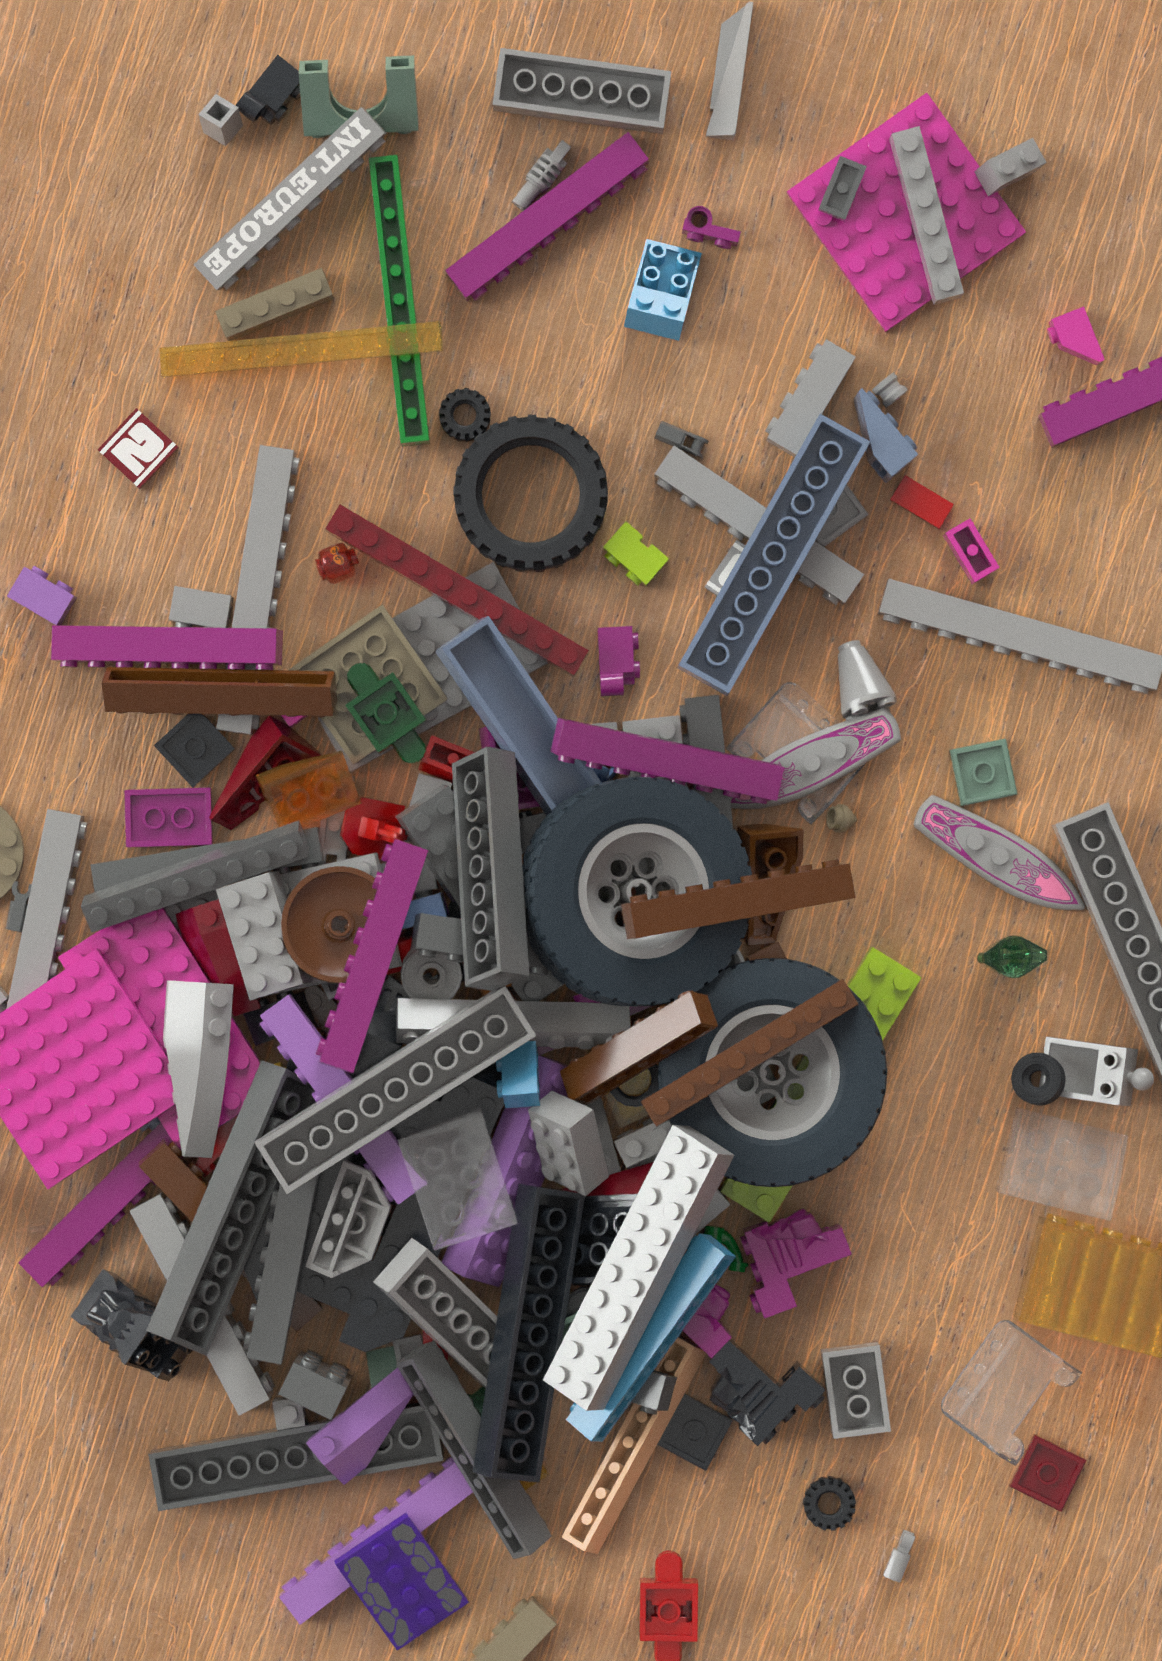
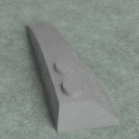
(197, 1051)

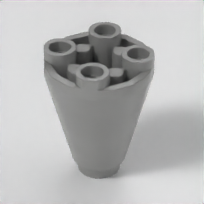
(861, 682)

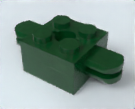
(386, 713)

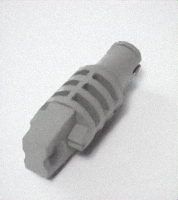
(542, 175)

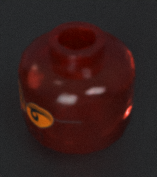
(336, 563)

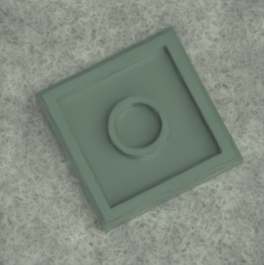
(983, 772)

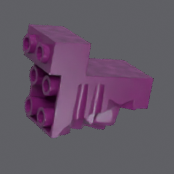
(786, 1250)
(705, 1324)

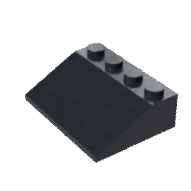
(598, 1228)

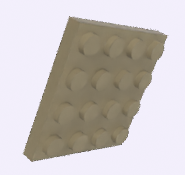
(384, 647)

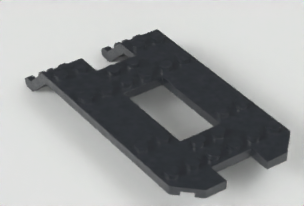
(373, 1315)

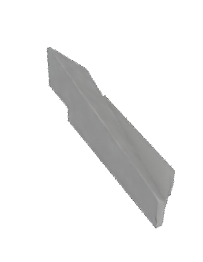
(729, 74)

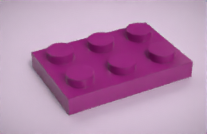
(168, 817)

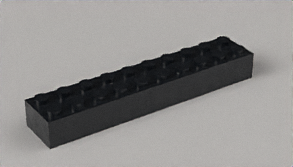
(528, 1333)

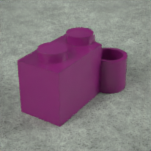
(617, 659)

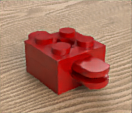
(668, 1608)

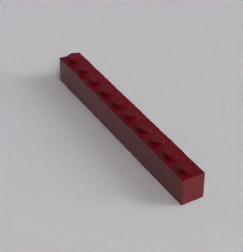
(456, 590)

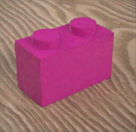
(971, 551)

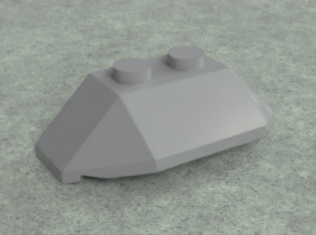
(350, 1222)

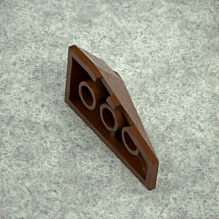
(768, 850)

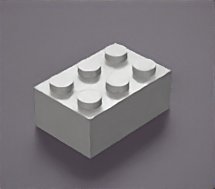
(568, 1143)
(855, 1390)

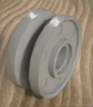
(419, 987)

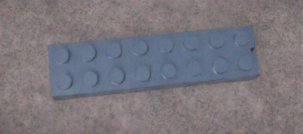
(513, 711)

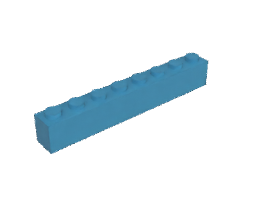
(688, 1288)

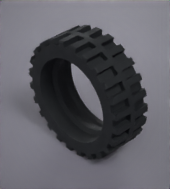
(532, 432)

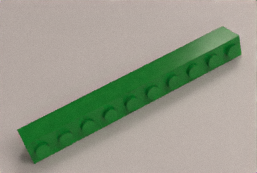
(399, 296)

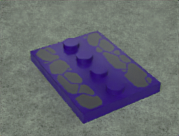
(401, 1581)

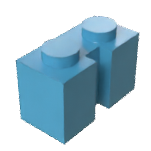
(519, 1077)

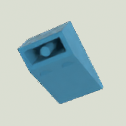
(662, 289)

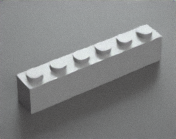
(926, 215)

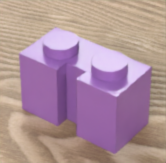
(42, 596)

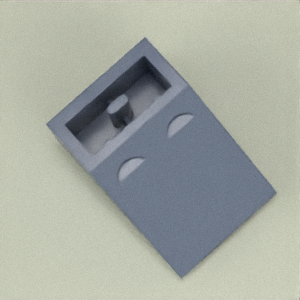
(888, 449)

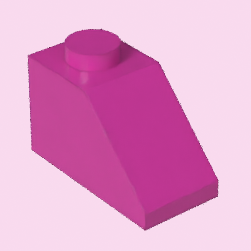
(1076, 336)

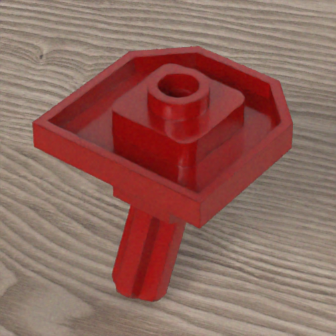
(371, 826)

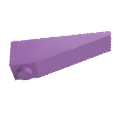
(358, 1431)

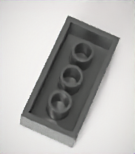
(316, 1383)

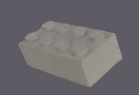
(254, 924)

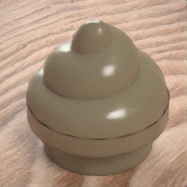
(840, 818)

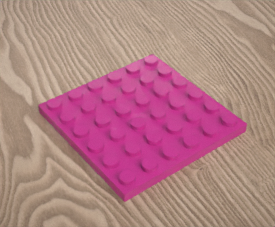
(877, 238)
(78, 1069)

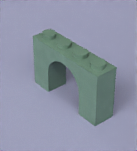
(324, 114)

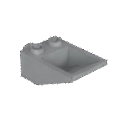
(1092, 1072)

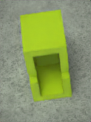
(629, 551)

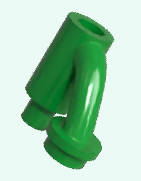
(728, 1240)

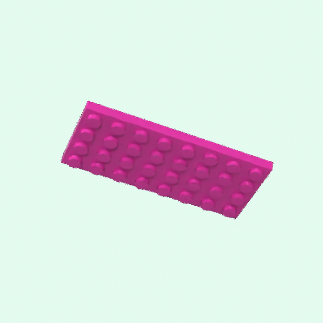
(143, 957)

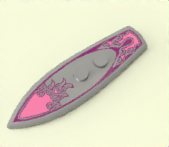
(828, 756)
(997, 855)

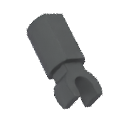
(17, 909)

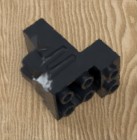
(120, 1319)
(756, 1397)

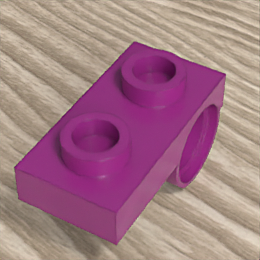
(722, 236)

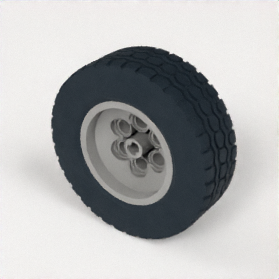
(572, 860)
(840, 1085)

